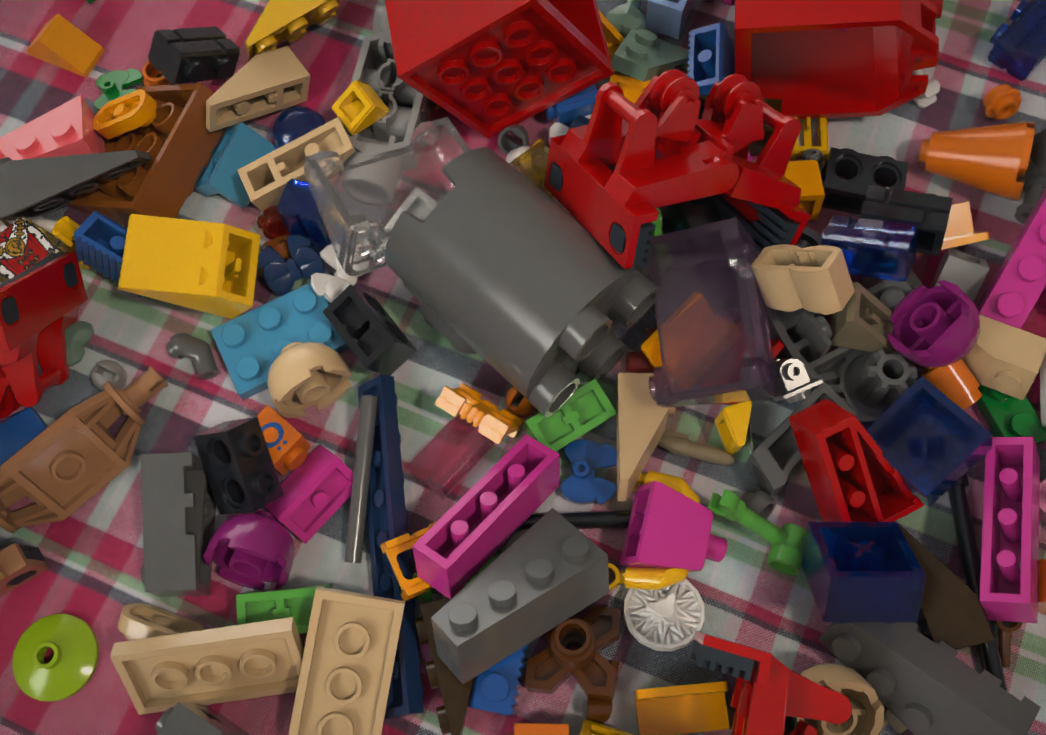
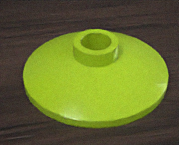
(73, 659)

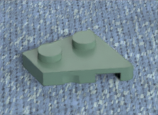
(646, 56)

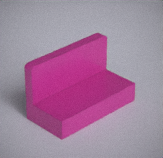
(312, 493)

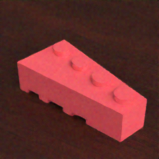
(57, 133)

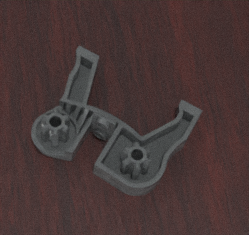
(851, 378)

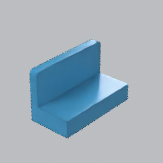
(235, 150)

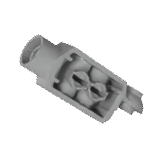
(406, 105)

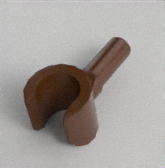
(1005, 632)
(598, 709)

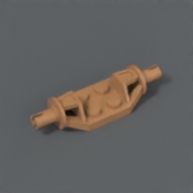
(75, 455)

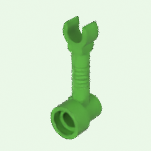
(785, 543)

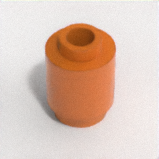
(955, 382)

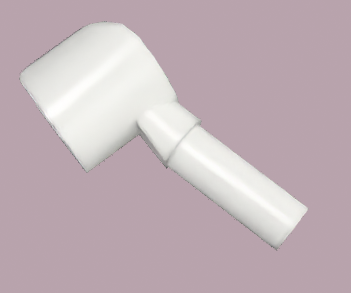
(930, 95)

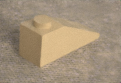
(259, 88)
(268, 175)
(1005, 357)
(638, 428)

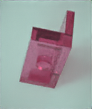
(450, 456)

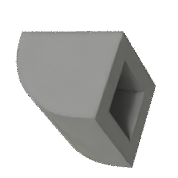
(963, 270)

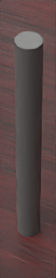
(361, 479)

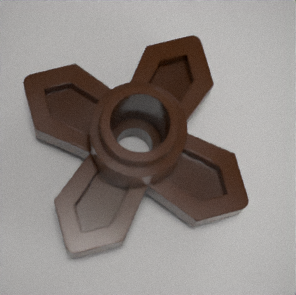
(590, 669)

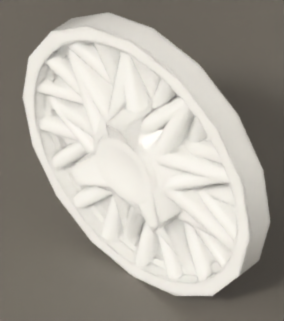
(665, 617)

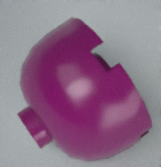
(935, 325)
(252, 550)

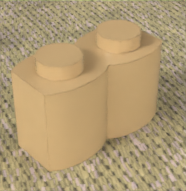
(803, 278)

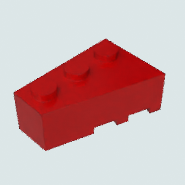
(848, 468)

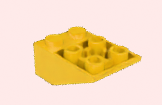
(287, 21)
(191, 264)

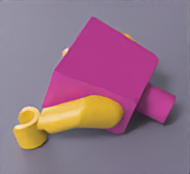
(666, 535)

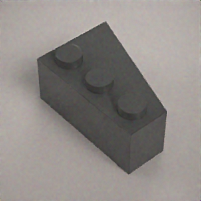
(176, 524)

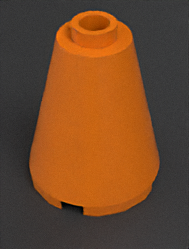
(982, 157)

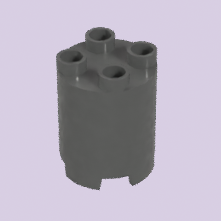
(519, 279)

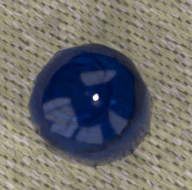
(294, 123)

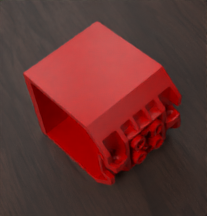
(498, 57)
(824, 72)

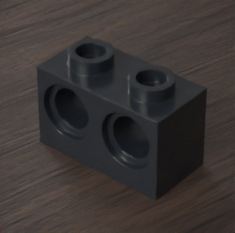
(861, 172)
(369, 331)
(238, 466)

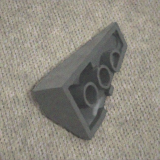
(49, 183)

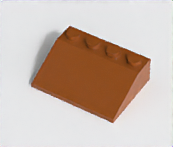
(178, 152)

